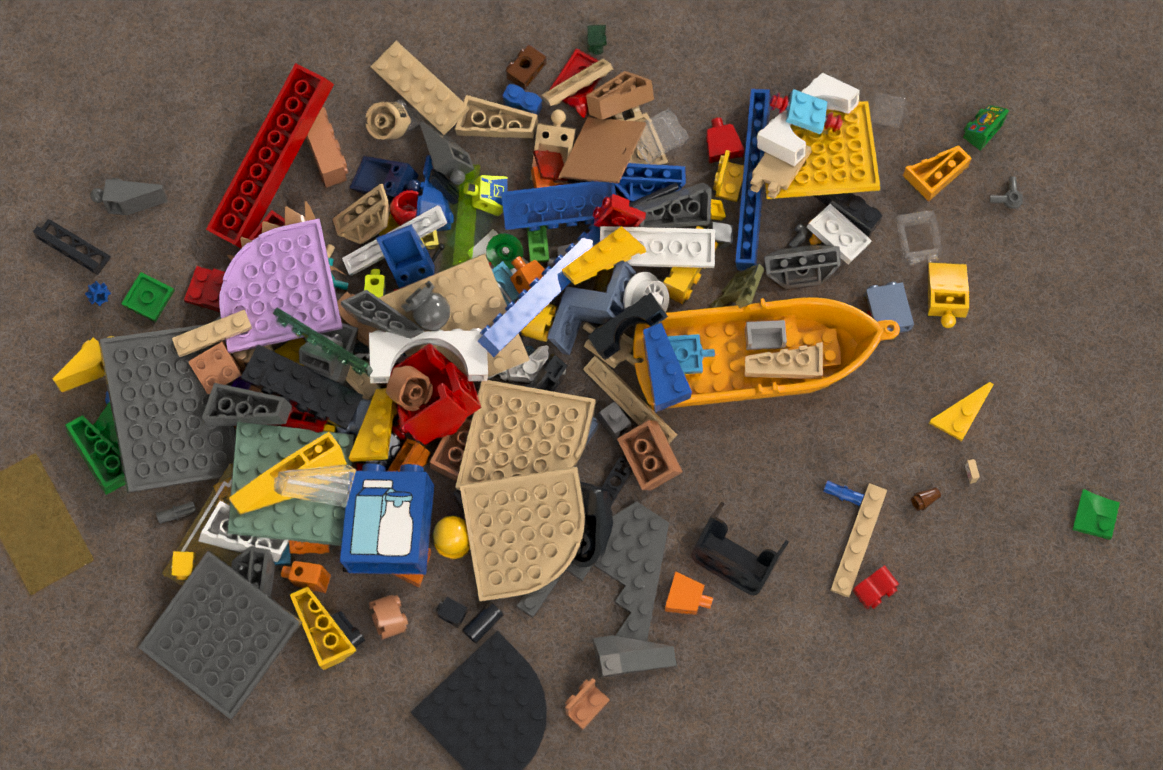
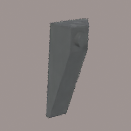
(377, 314)
(626, 655)

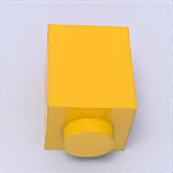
(183, 564)

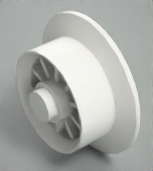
(643, 284)

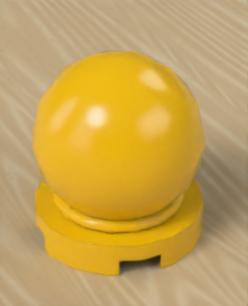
(451, 537)

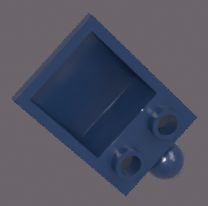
(393, 175)

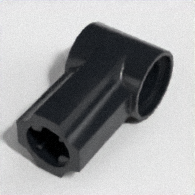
(350, 632)

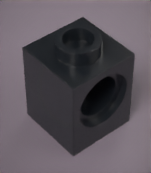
(451, 611)

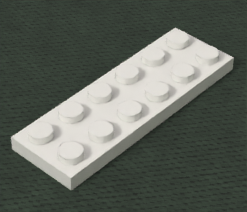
(671, 246)

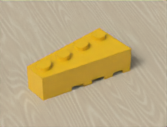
(682, 279)

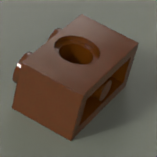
(530, 57)

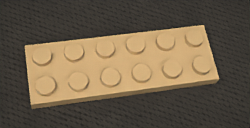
(420, 88)

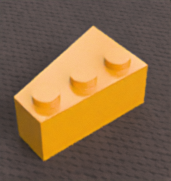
(937, 172)

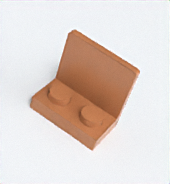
(215, 366)
(585, 704)

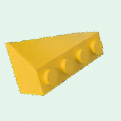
(323, 633)

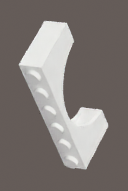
(779, 138)
(388, 347)

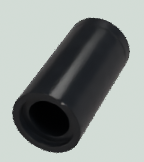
(482, 622)

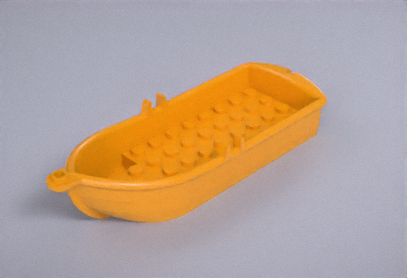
(846, 335)

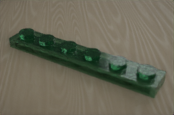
(328, 347)

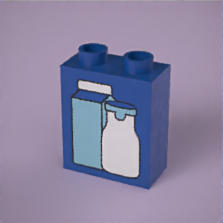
(388, 521)

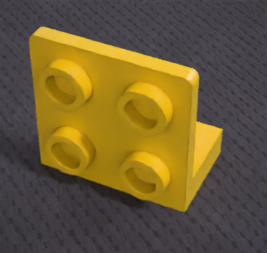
(728, 179)

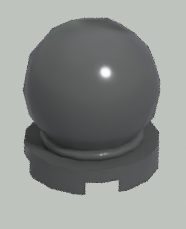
(429, 308)

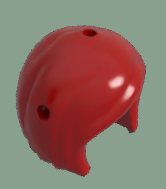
(404, 207)

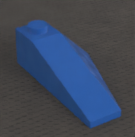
(432, 197)

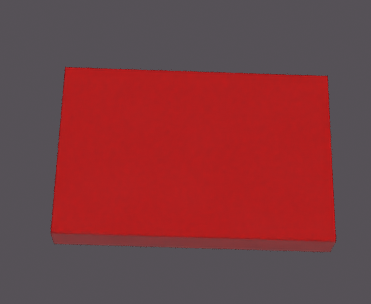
(576, 64)

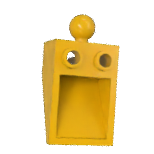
(948, 292)
(82, 368)

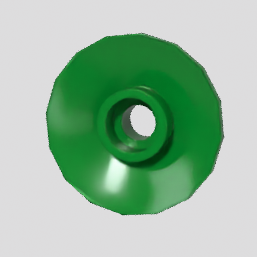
(495, 251)

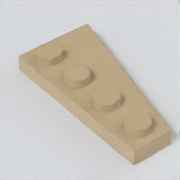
(796, 363)

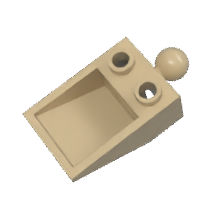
(554, 142)

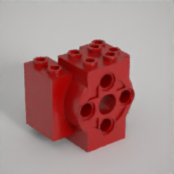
(451, 398)

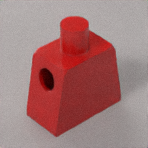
(722, 138)

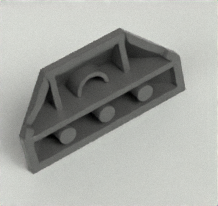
(802, 265)
(257, 567)

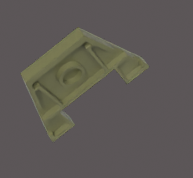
(741, 287)

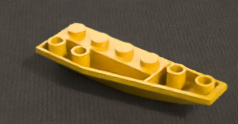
(260, 491)

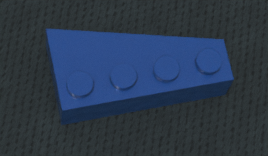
(665, 373)

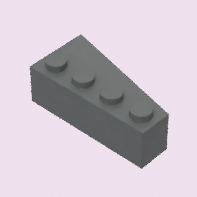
(678, 209)
(233, 405)

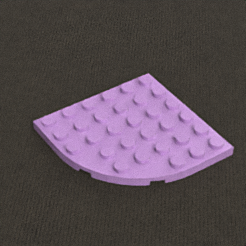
(284, 271)

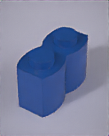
(519, 99)

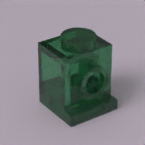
(596, 38)

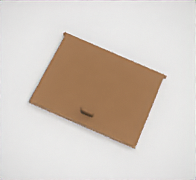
(602, 150)

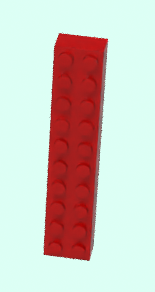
(270, 155)

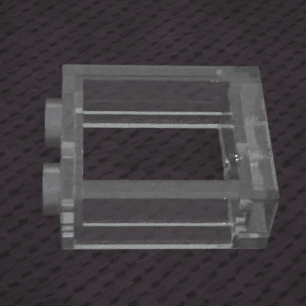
(917, 219)

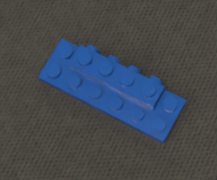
(554, 205)

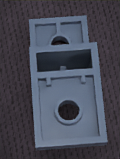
(588, 306)

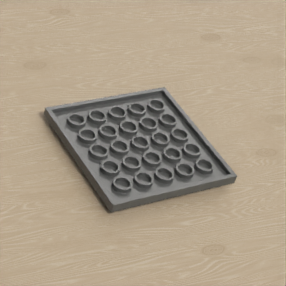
(220, 635)

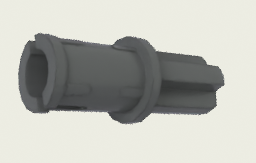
(176, 512)

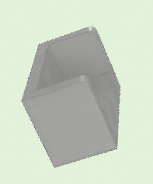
(765, 335)

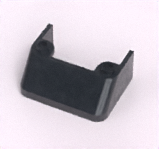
(731, 560)

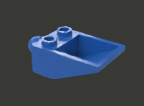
(406, 255)

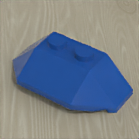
(645, 179)

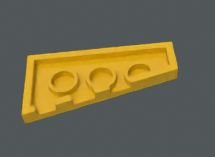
(614, 248)
(375, 432)

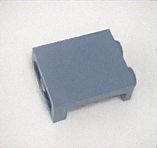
(890, 303)

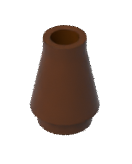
(924, 499)

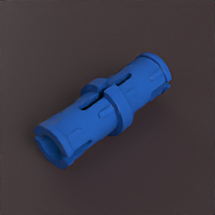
(843, 493)

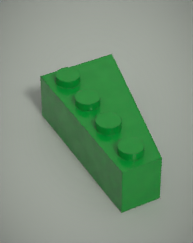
(98, 453)

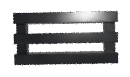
(444, 185)

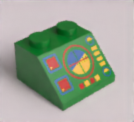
(985, 126)

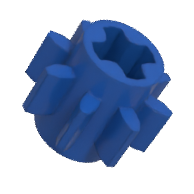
(97, 293)

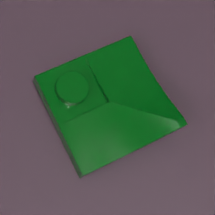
(1096, 515)

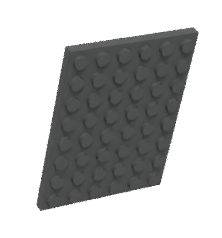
(160, 412)

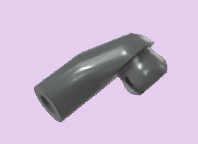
(800, 237)

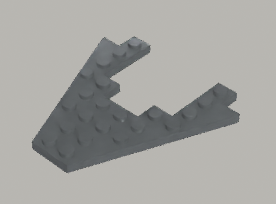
(631, 559)

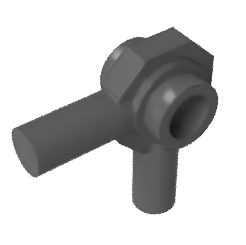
(1012, 199)

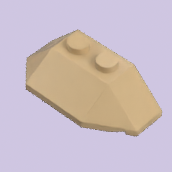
(364, 217)

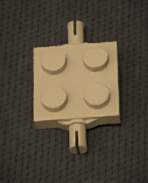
(626, 347)

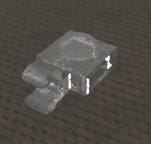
(414, 116)

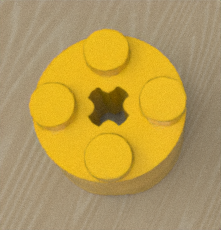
(540, 325)

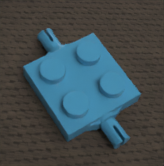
(690, 352)

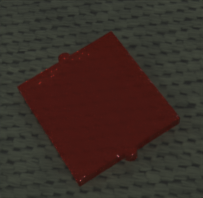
(549, 164)

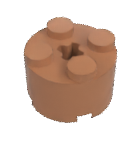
(409, 388)
(388, 617)

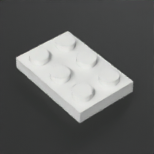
(837, 230)

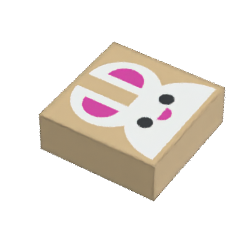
(972, 471)

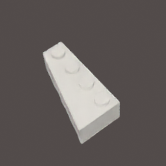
(216, 534)

